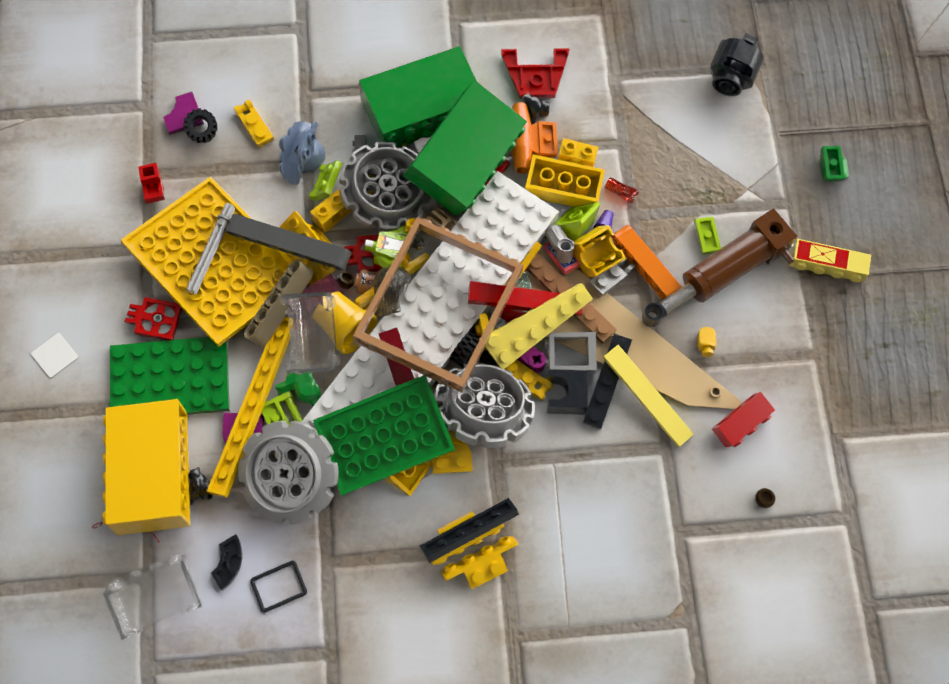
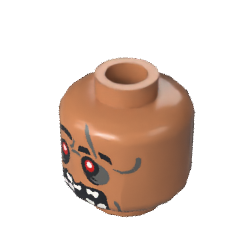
(364, 280)

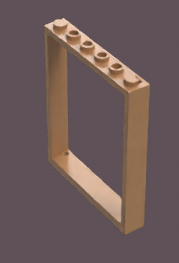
(409, 360)

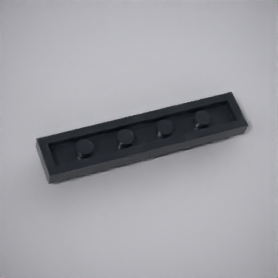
(604, 387)
(469, 530)

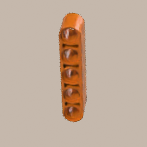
(646, 262)

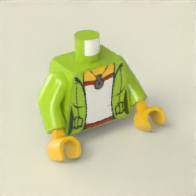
(389, 245)

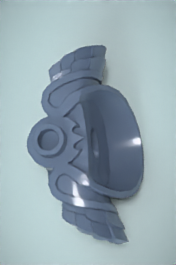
(309, 153)

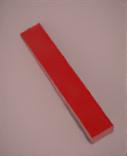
(520, 298)

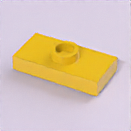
(482, 323)

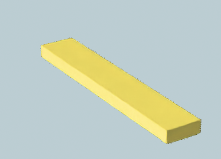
(648, 396)

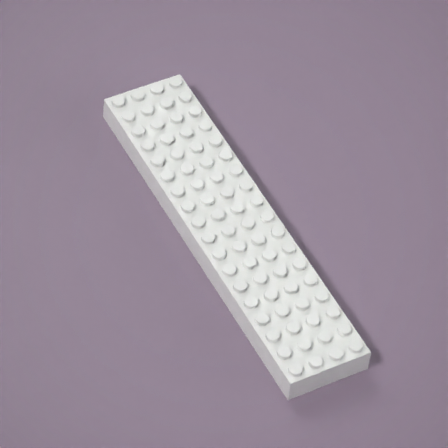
(436, 301)

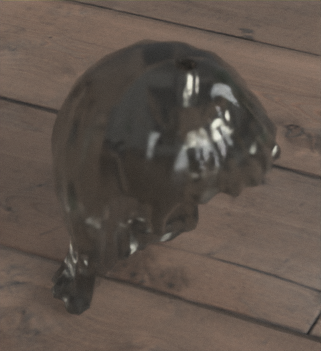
(390, 301)

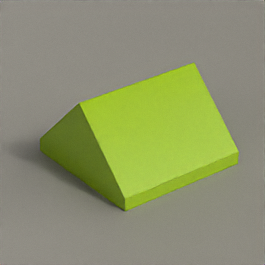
(578, 220)

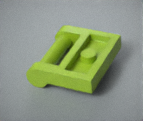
(325, 181)
(273, 411)

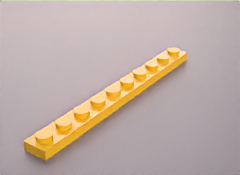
(250, 411)

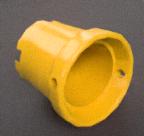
(346, 320)

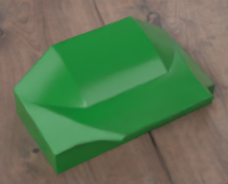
(833, 164)

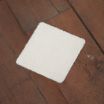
(54, 355)

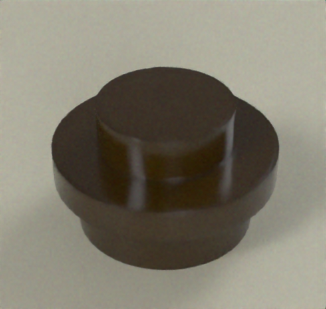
(345, 280)
(765, 498)

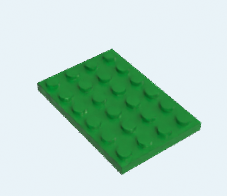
(169, 370)
(385, 434)

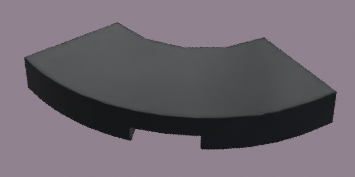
(229, 562)

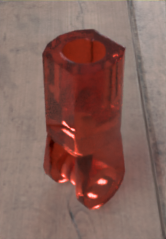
(618, 188)

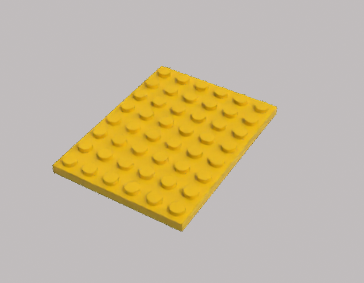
(237, 277)

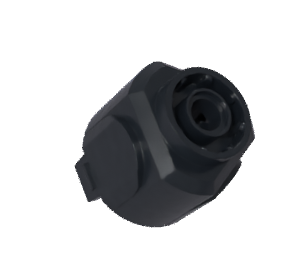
(736, 65)

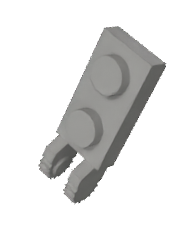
(610, 278)

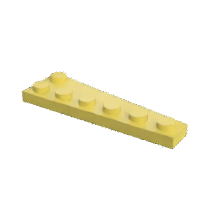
(522, 333)

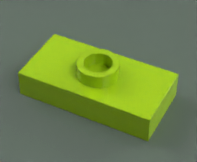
(707, 235)

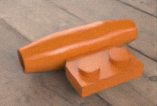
(537, 139)

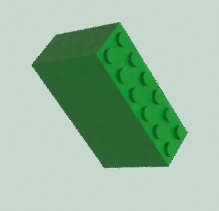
(416, 96)
(466, 149)

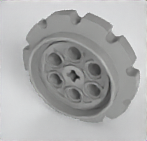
(369, 208)
(489, 409)
(312, 453)

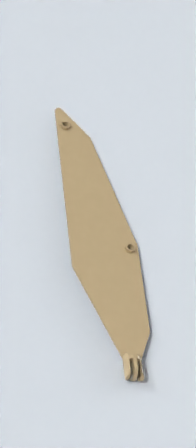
(654, 356)

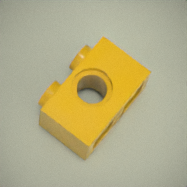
(578, 152)
(329, 212)

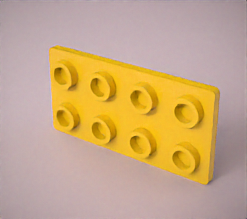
(297, 224)

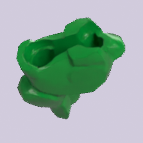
(303, 385)

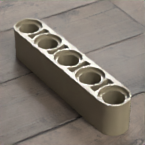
(272, 312)

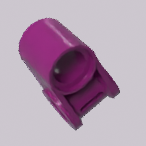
(531, 356)

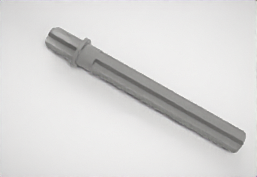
(210, 248)

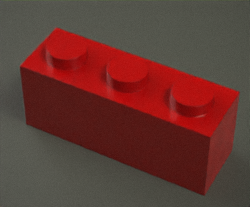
(743, 420)

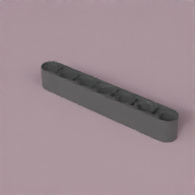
(288, 242)

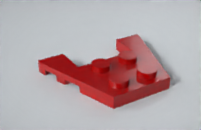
(538, 80)

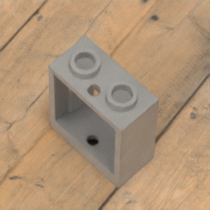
(591, 349)

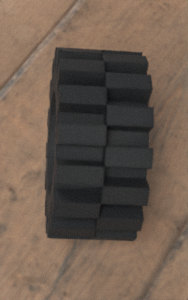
(197, 136)
(465, 349)

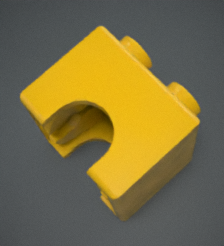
(597, 251)

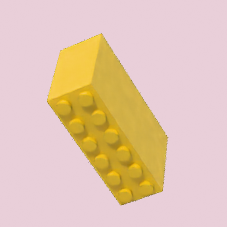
(146, 467)

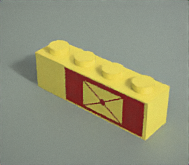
(830, 260)

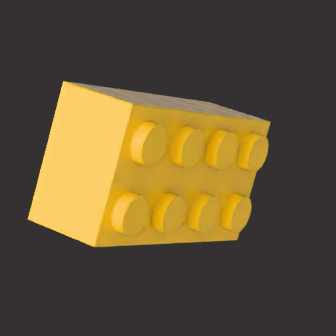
(564, 181)

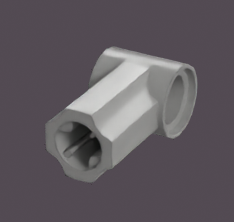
(562, 245)

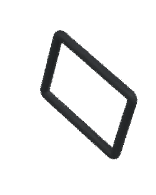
(286, 600)

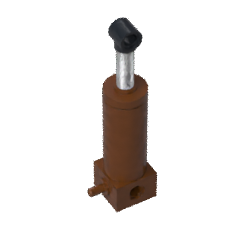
(763, 242)

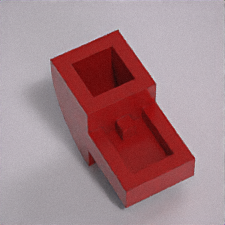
(151, 182)

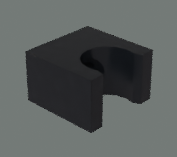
(576, 387)

